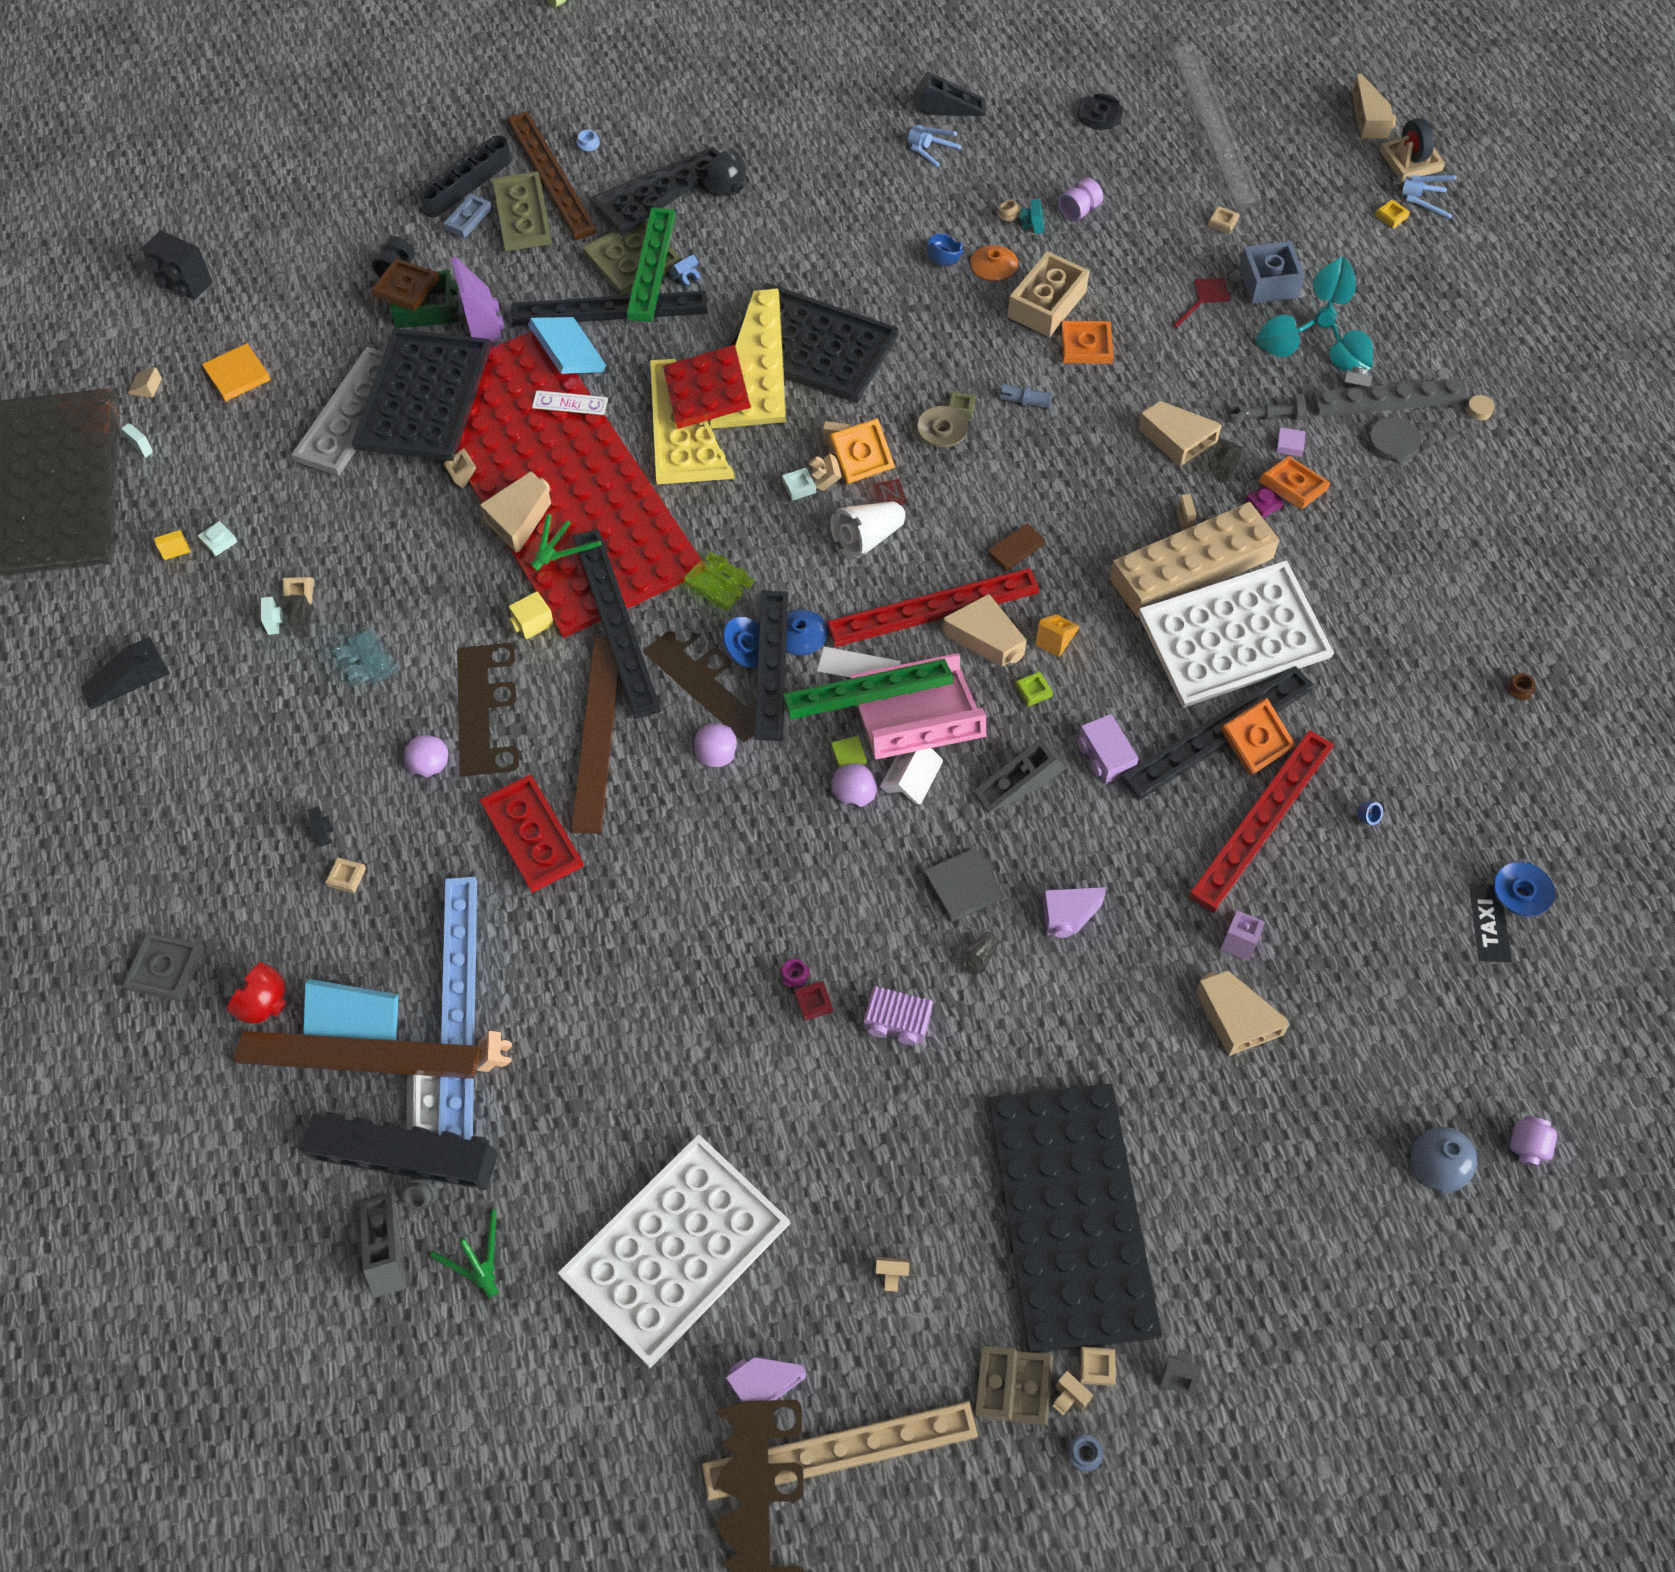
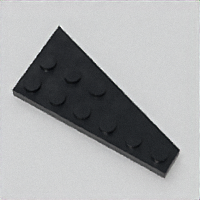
(631, 202)

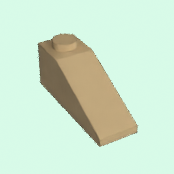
(1372, 110)

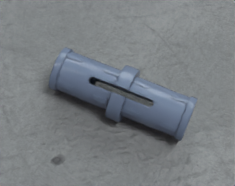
(1026, 396)

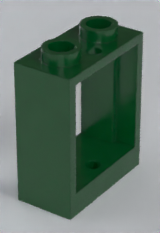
(430, 314)

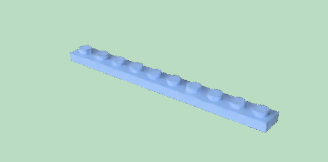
(458, 999)

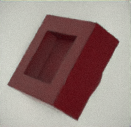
(813, 1001)

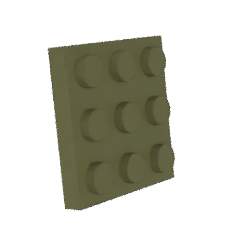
(619, 257)

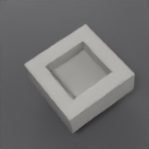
(1358, 375)

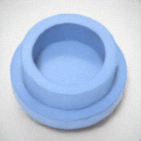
(587, 140)

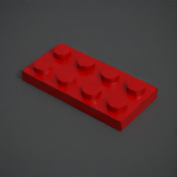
(531, 833)

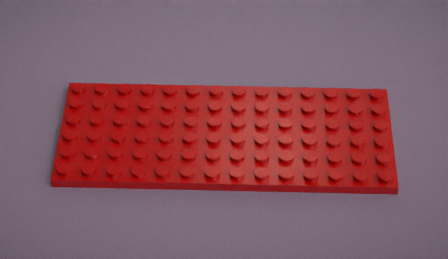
(589, 480)

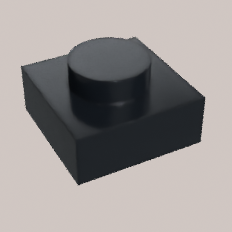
(321, 826)

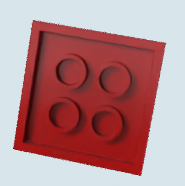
(706, 386)

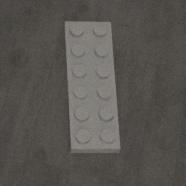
(330, 437)

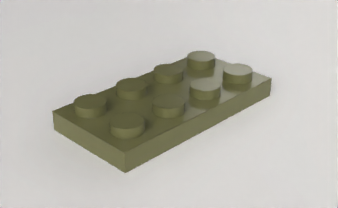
(522, 211)

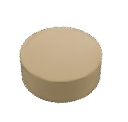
(1480, 407)

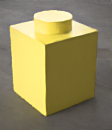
(530, 615)

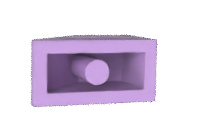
(1070, 909)
(763, 1379)

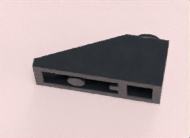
(946, 98)
(125, 672)

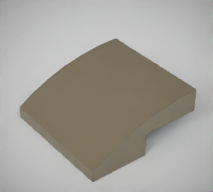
(1014, 1386)

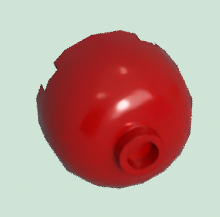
(259, 996)

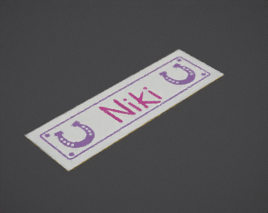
(570, 402)

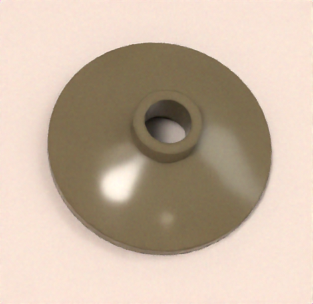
(942, 426)

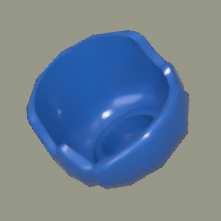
(944, 249)

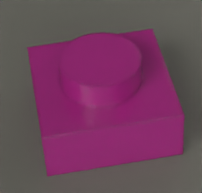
(1265, 501)

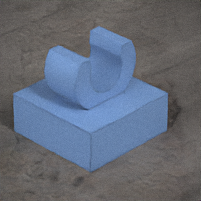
(685, 268)

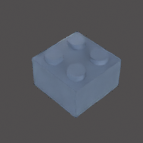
(1271, 272)

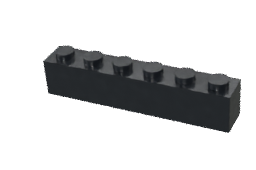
(400, 1151)

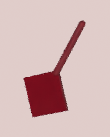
(1208, 291)

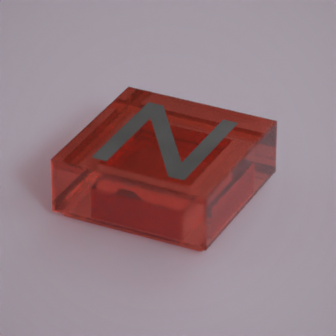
(890, 491)

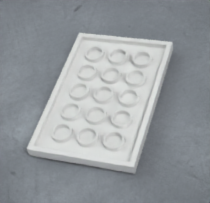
(1234, 633)
(674, 1250)

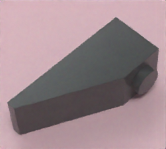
(1021, 776)
(382, 1246)

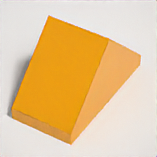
(1055, 634)

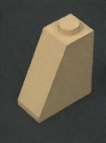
(1178, 431)
(517, 509)
(986, 631)
(1238, 1013)

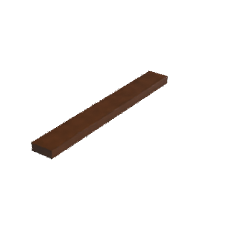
(552, 176)
(596, 741)
(358, 1054)

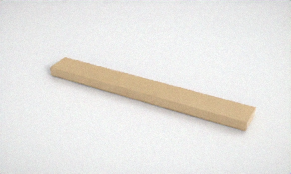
(862, 1444)

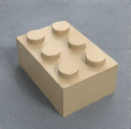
(1048, 294)

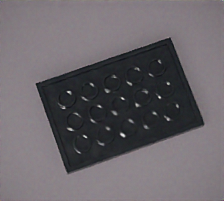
(828, 344)
(422, 394)

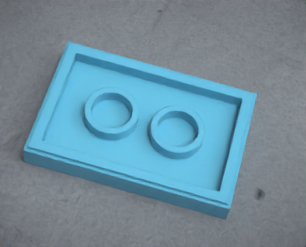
(567, 345)
(349, 1011)

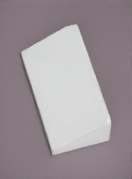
(423, 1102)

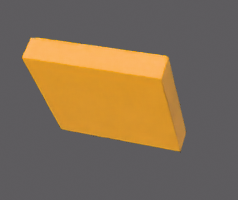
(236, 372)
(861, 451)

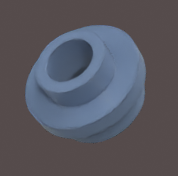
(1095, 1448)

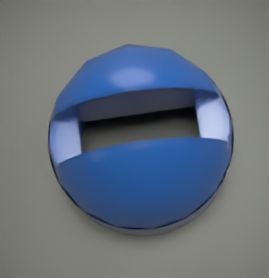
(1372, 817)

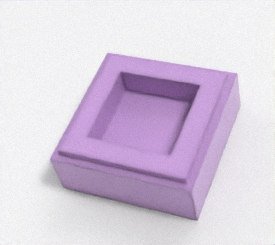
(1290, 442)

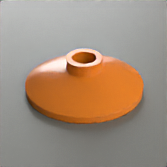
(994, 263)

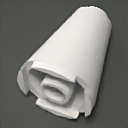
(865, 526)

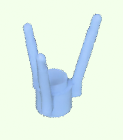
(920, 138)
(1414, 186)

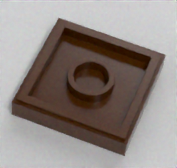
(405, 284)

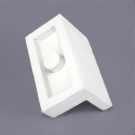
(912, 774)

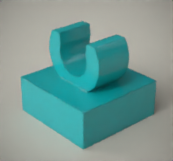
(1034, 216)

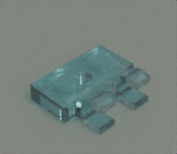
(371, 653)

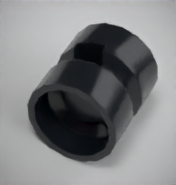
(393, 248)

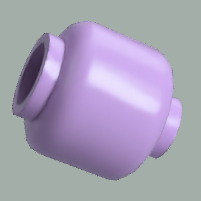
(1533, 1140)

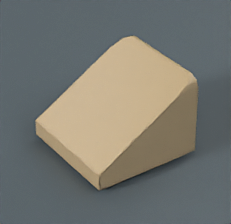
(146, 383)
(461, 468)
(299, 586)

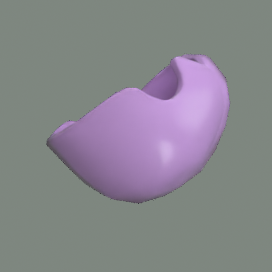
(715, 745)
(425, 755)
(854, 784)

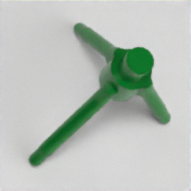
(547, 553)
(482, 1273)

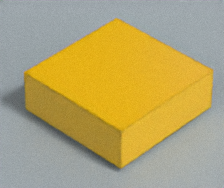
(1392, 213)
(172, 544)

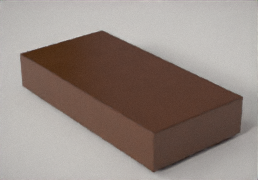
(1016, 547)

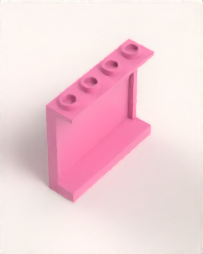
(924, 717)

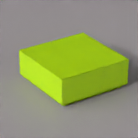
(1033, 688)
(848, 751)

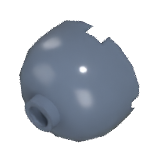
(1443, 1159)

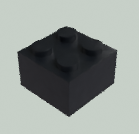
(177, 265)

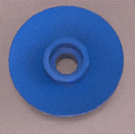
(809, 638)
(742, 641)
(1526, 878)

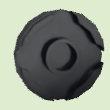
(1095, 116)

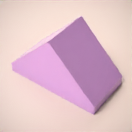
(1243, 935)

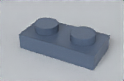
(467, 216)

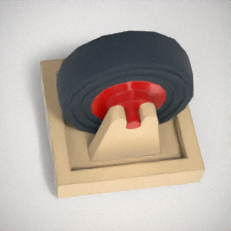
(1414, 151)

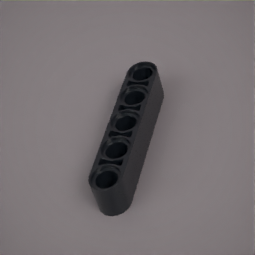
(465, 176)

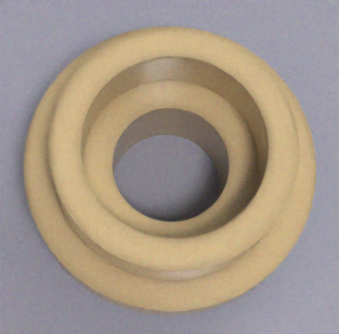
(1009, 210)

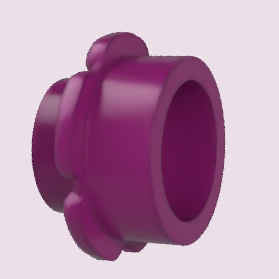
(791, 966)

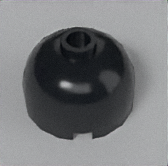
(725, 174)

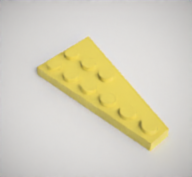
(761, 363)
(686, 452)

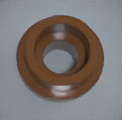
(1523, 680)

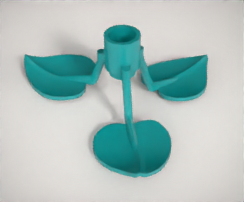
(1332, 283)

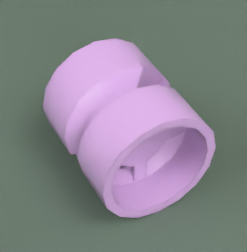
(1080, 199)

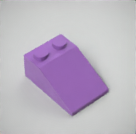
(478, 304)

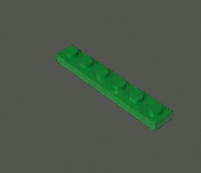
(651, 265)
(867, 688)

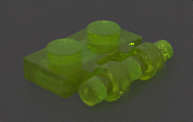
(714, 585)

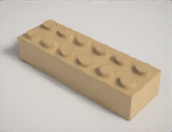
(1194, 558)

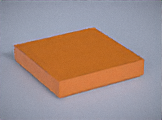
(1087, 342)
(1294, 482)
(1258, 736)

